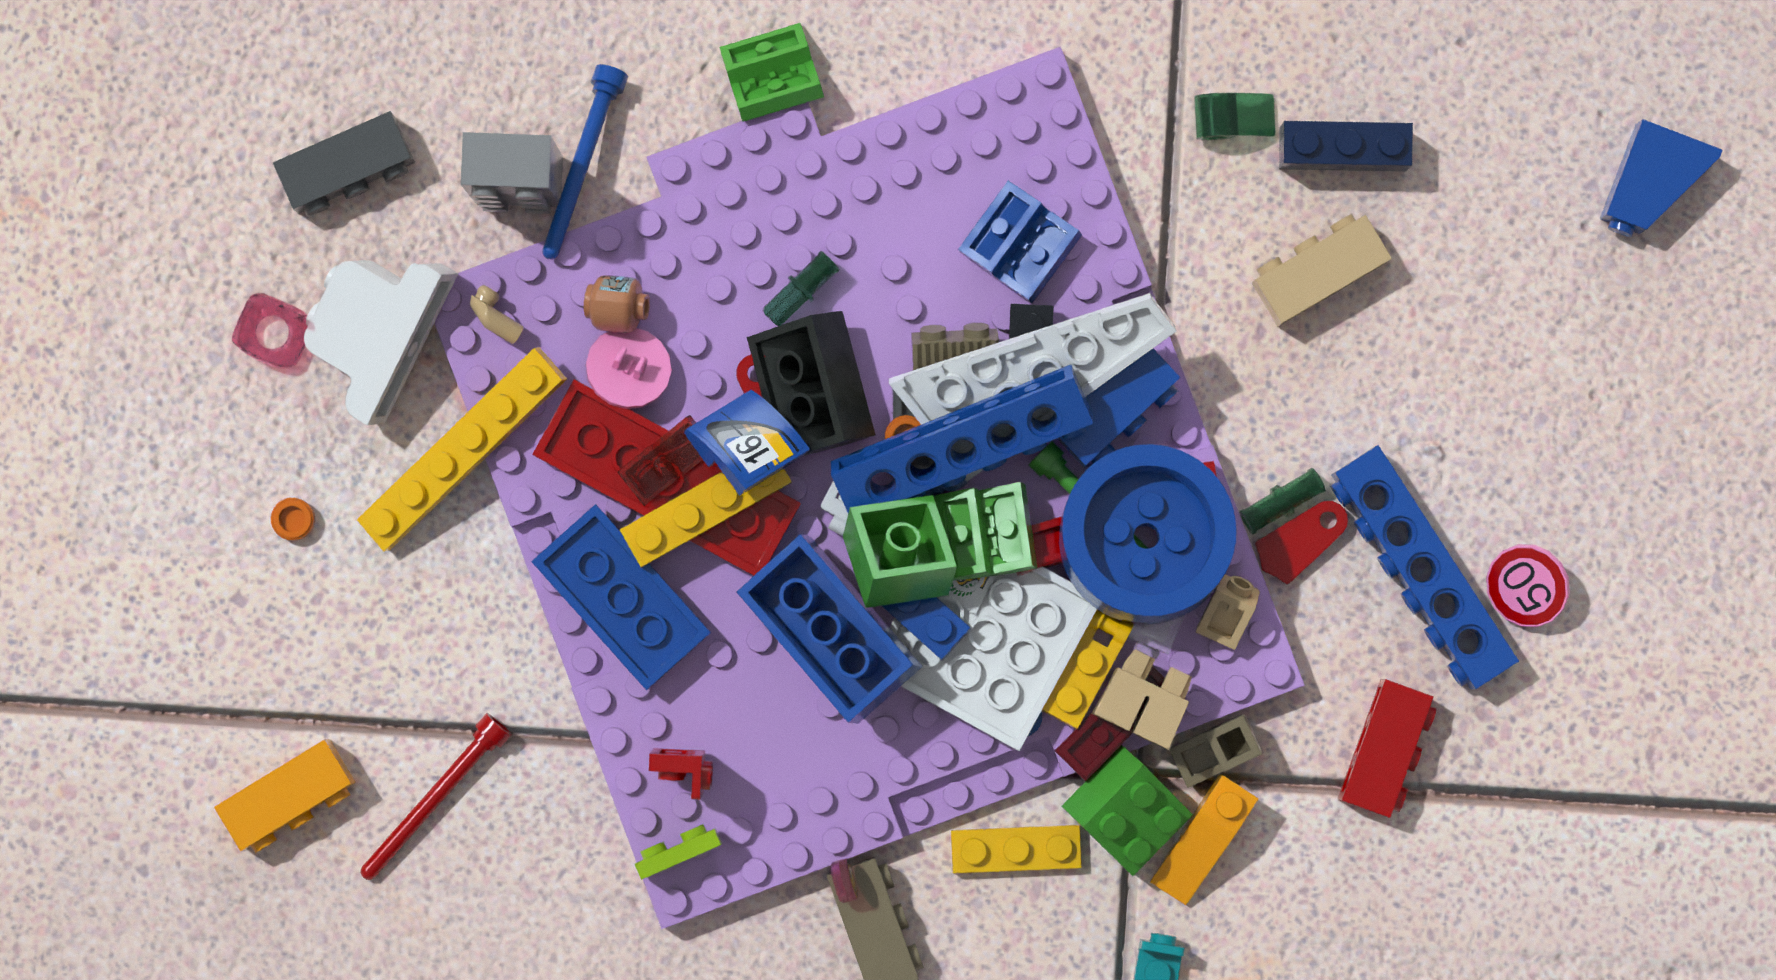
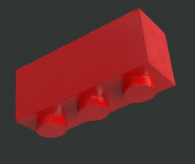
(1387, 748)

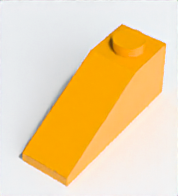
(1204, 839)

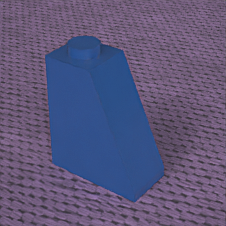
(1653, 176)

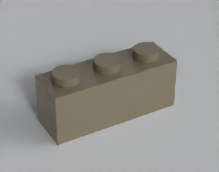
(877, 926)

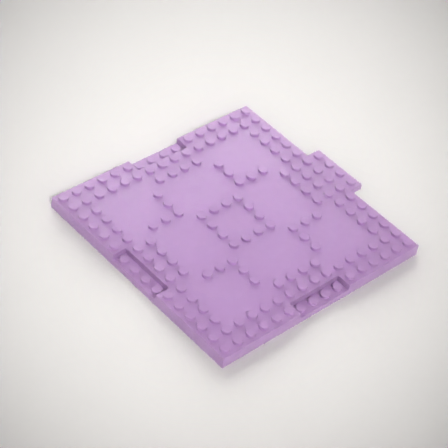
(710, 253)

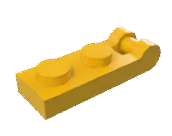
(1086, 670)

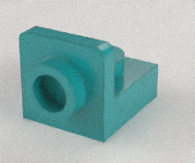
(1158, 958)

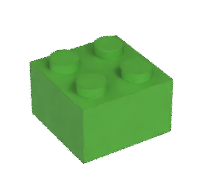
(899, 551)
(1127, 810)

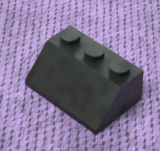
(813, 380)

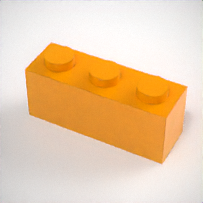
(286, 796)

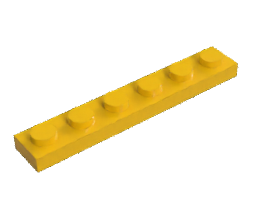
(462, 449)

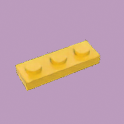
(1016, 849)

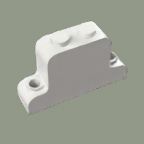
(375, 328)

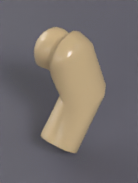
(491, 318)

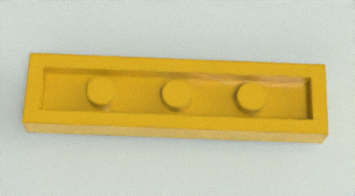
(693, 515)

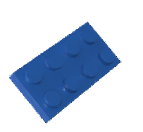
(618, 599)

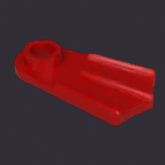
(1300, 541)

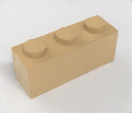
(1320, 268)

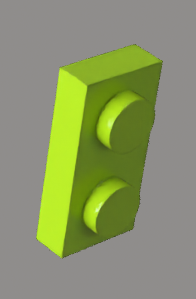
(660, 858)

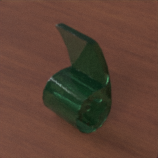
(1233, 115)

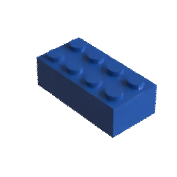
(829, 629)

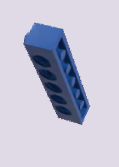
(974, 423)
(1493, 652)

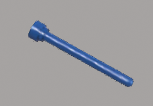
(607, 85)

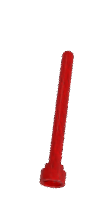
(488, 736)

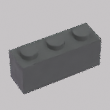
(344, 164)

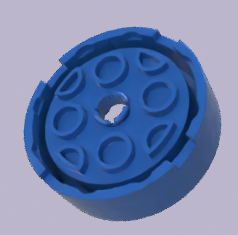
(1155, 490)

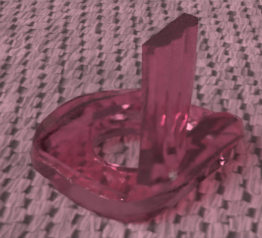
(256, 309)

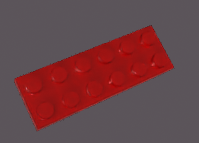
(598, 439)

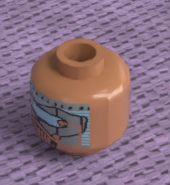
(616, 303)

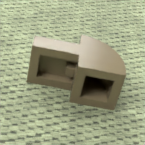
(1216, 750)

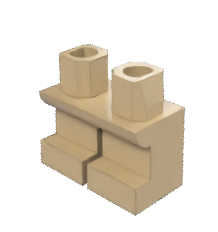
(1162, 709)

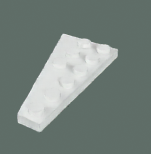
(1093, 343)

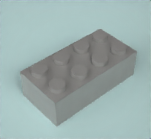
(512, 171)

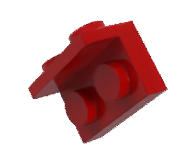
(675, 763)

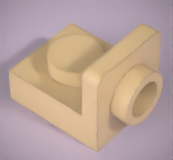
(1229, 611)

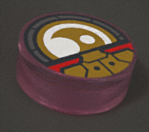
(844, 881)

